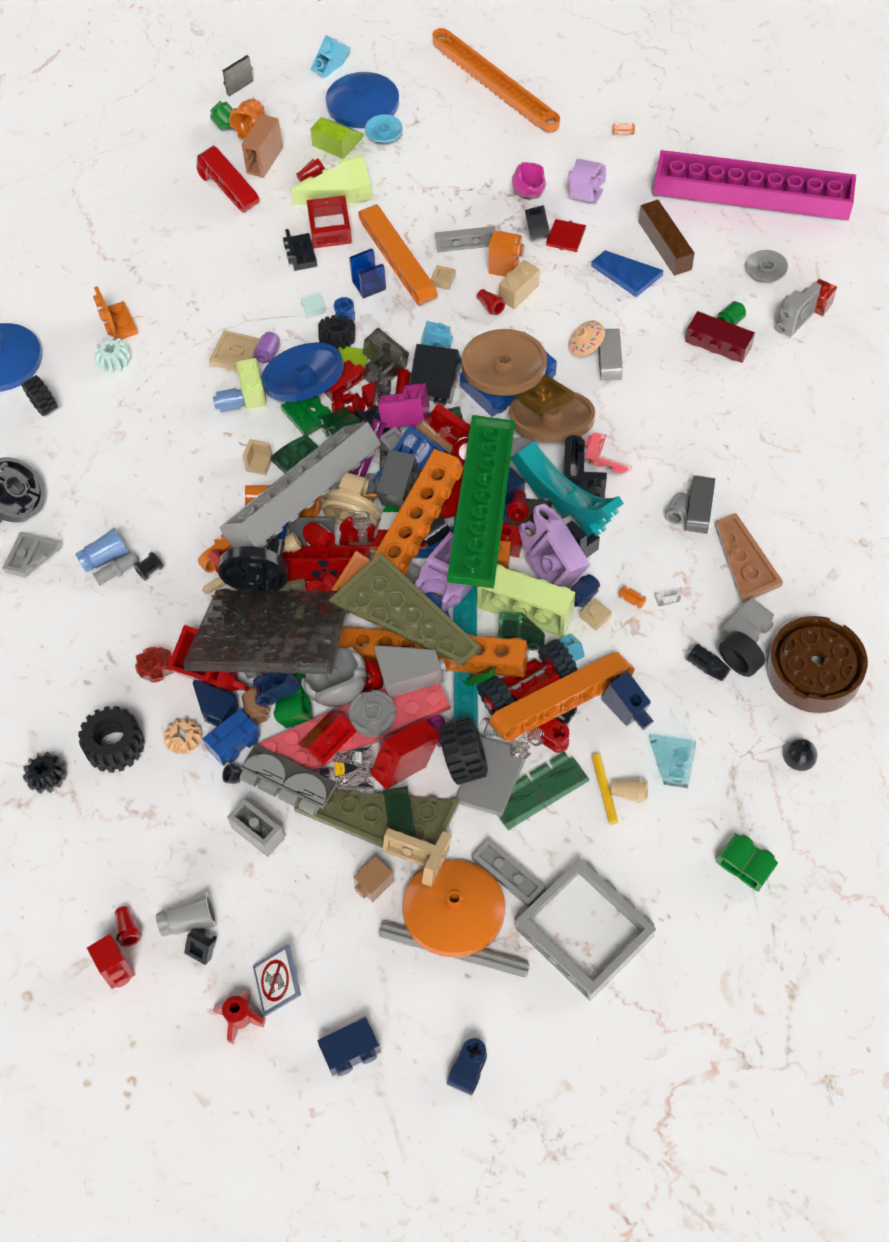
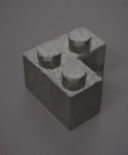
(385, 357)

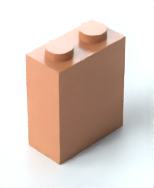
(262, 146)

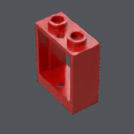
(334, 234)

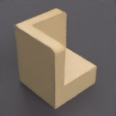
(257, 457)

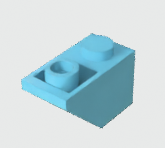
(330, 56)

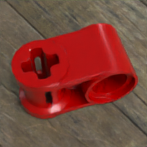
(554, 734)

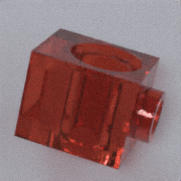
(825, 297)

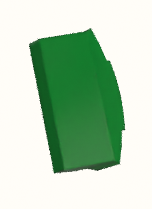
(480, 677)

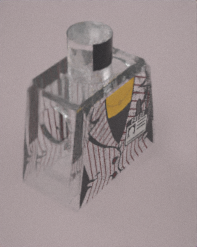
(352, 770)

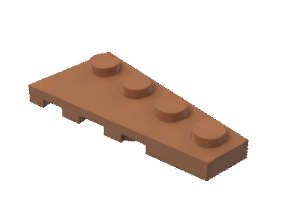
(746, 560)

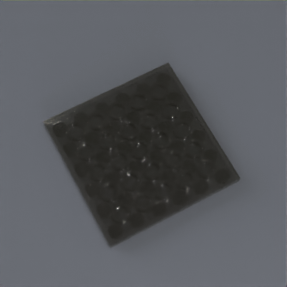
(268, 632)

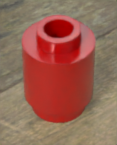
(318, 536)

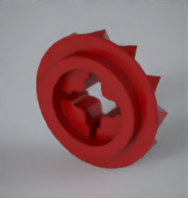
(357, 402)

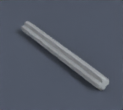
(482, 958)

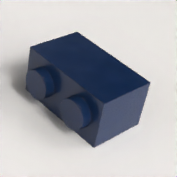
(349, 1047)

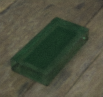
(399, 810)

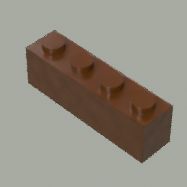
(666, 237)

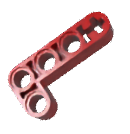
(215, 165)

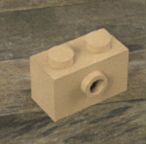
(519, 284)

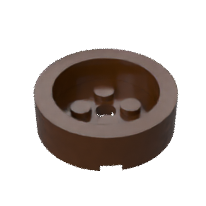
(808, 683)

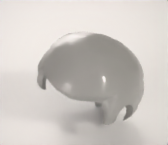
(342, 685)

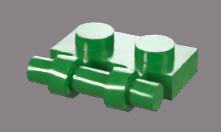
(303, 417)

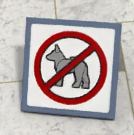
(276, 980)

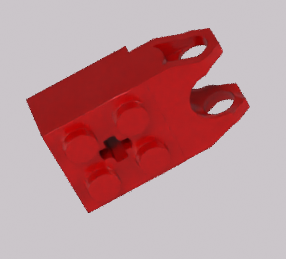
(221, 680)

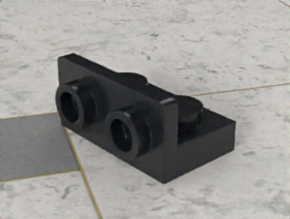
(300, 251)

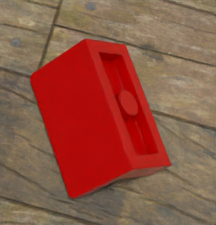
(350, 377)
(327, 737)

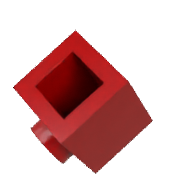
(511, 534)

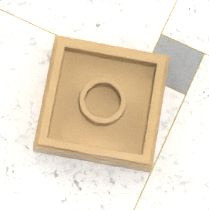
(233, 348)

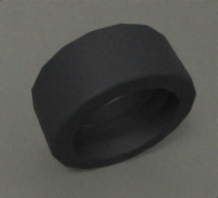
(742, 654)

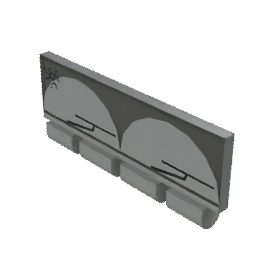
(293, 780)

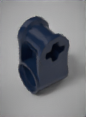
(275, 686)
(467, 1070)

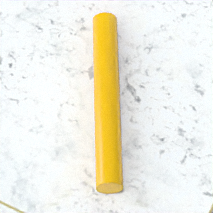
(604, 789)

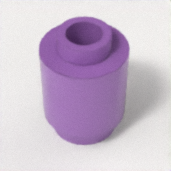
(266, 347)

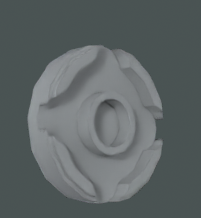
(372, 713)

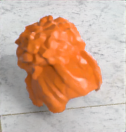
(245, 116)

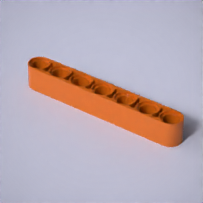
(398, 255)
(559, 697)

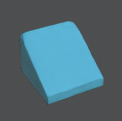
(573, 645)

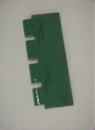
(545, 789)

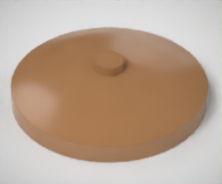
(504, 362)
(556, 424)

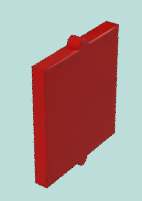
(566, 235)

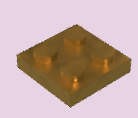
(546, 395)

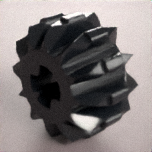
(44, 772)

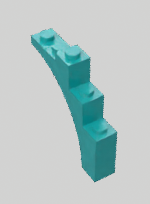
(548, 482)

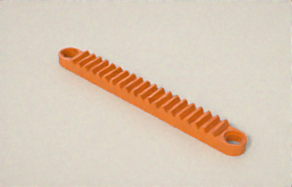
(496, 80)

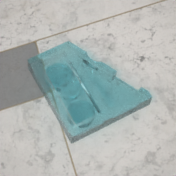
(673, 759)

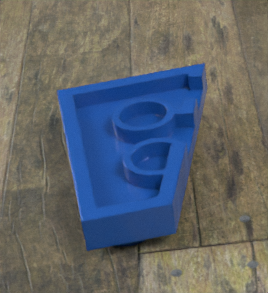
(626, 272)

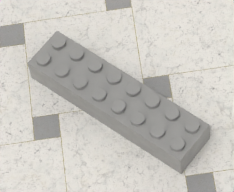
(300, 486)

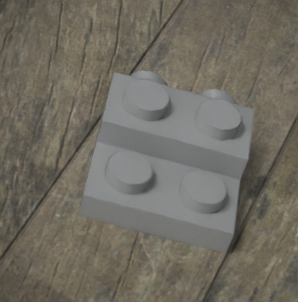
(797, 309)

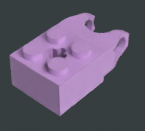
(553, 549)
(434, 576)

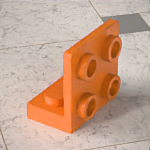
(117, 317)

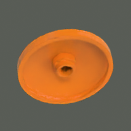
(457, 913)

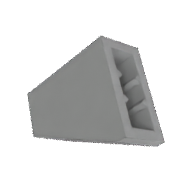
(409, 669)

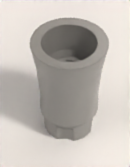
(185, 917)

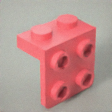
(595, 445)

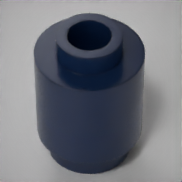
(585, 590)

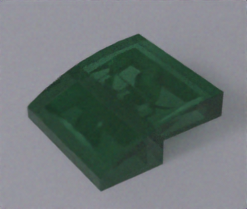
(293, 453)

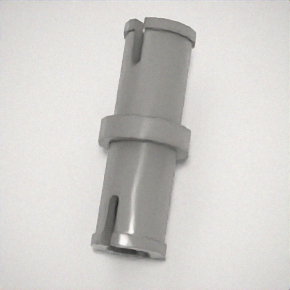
(115, 568)

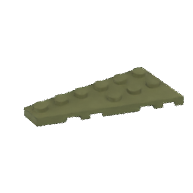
(394, 603)
(367, 816)

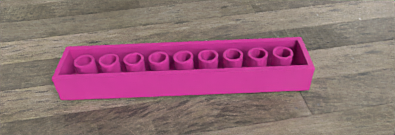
(755, 184)

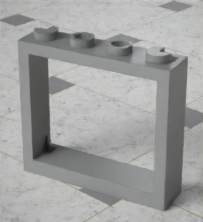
(557, 957)

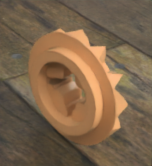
(175, 743)

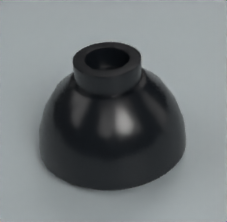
(800, 754)

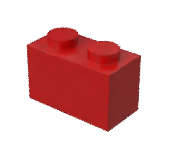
(110, 962)

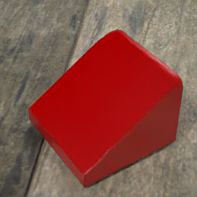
(369, 394)

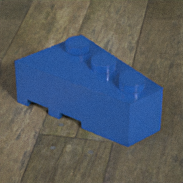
(416, 444)

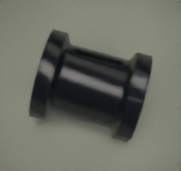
(148, 566)

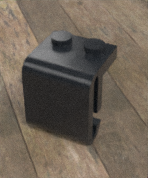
(588, 481)

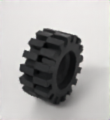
(336, 331)
(39, 395)

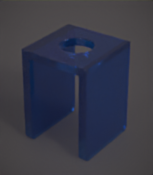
(365, 275)

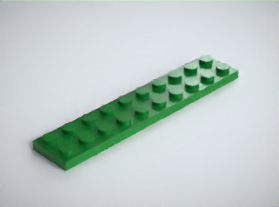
(481, 502)

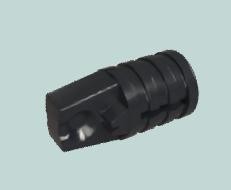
(708, 662)

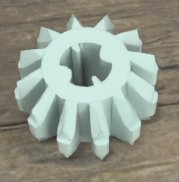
(111, 354)

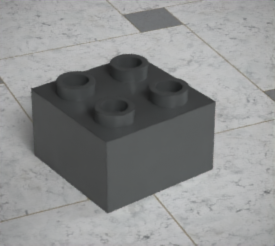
(397, 478)

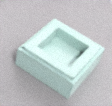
(313, 305)

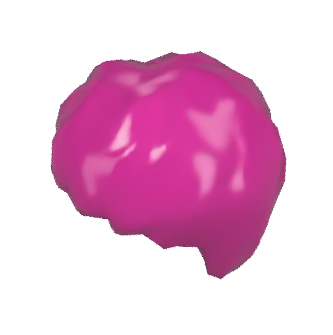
(529, 180)

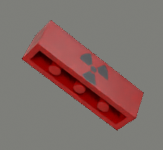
(313, 565)

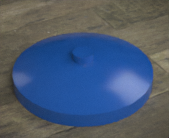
(360, 97)
(18, 355)
(302, 372)

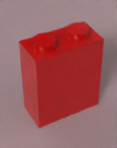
(404, 754)

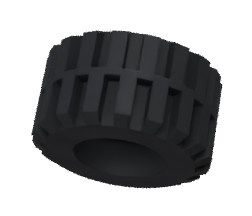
(103, 724)
(463, 751)

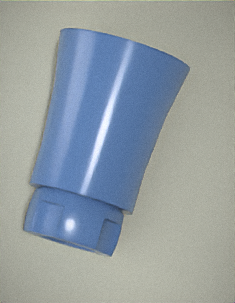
(102, 551)

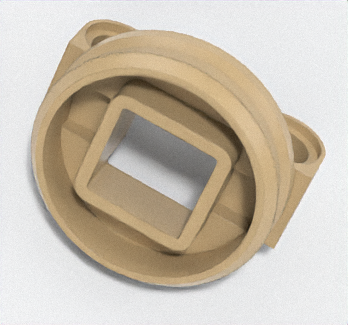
(349, 499)

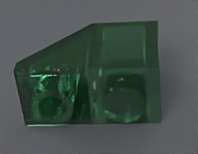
(520, 626)

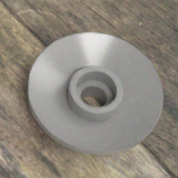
(767, 265)

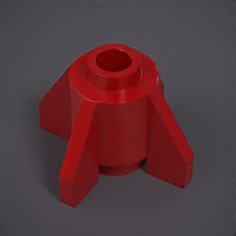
(242, 1016)

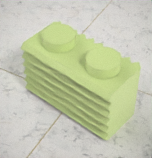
(251, 383)

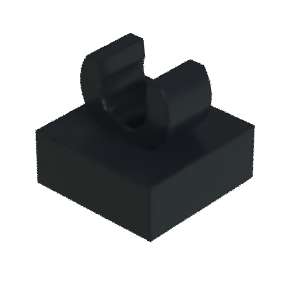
(200, 946)

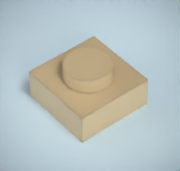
(443, 276)
(595, 614)

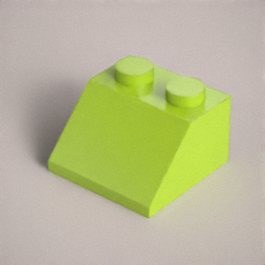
(334, 137)

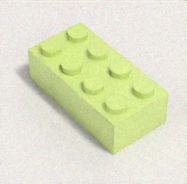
(542, 602)

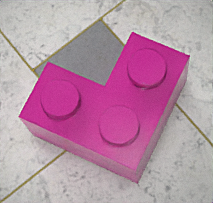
(405, 408)

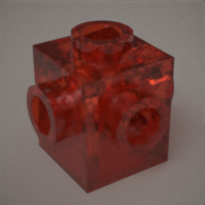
(153, 664)

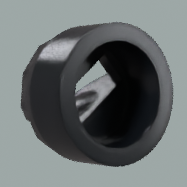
(231, 774)

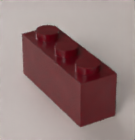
(719, 337)

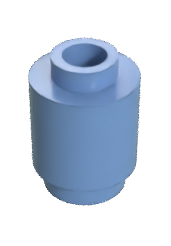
(228, 399)

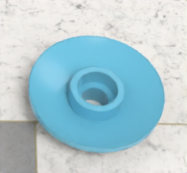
(383, 128)

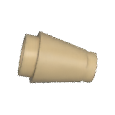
(630, 789)

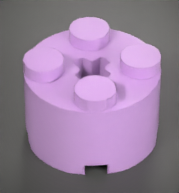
(586, 180)

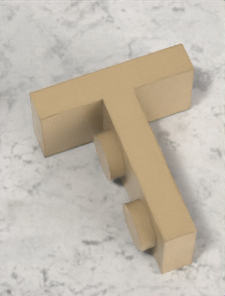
(419, 852)

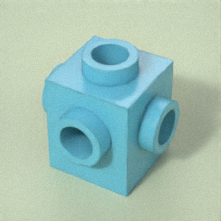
(436, 335)

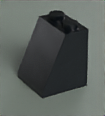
(438, 369)

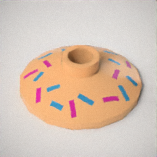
(586, 338)

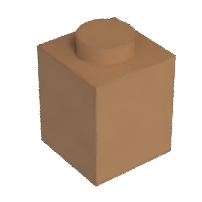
(373, 879)

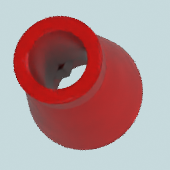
(312, 169)
(493, 303)
(518, 508)
(127, 930)

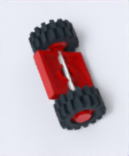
(555, 665)

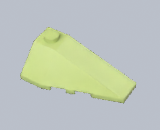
(346, 179)

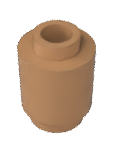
(256, 713)

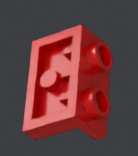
(448, 424)

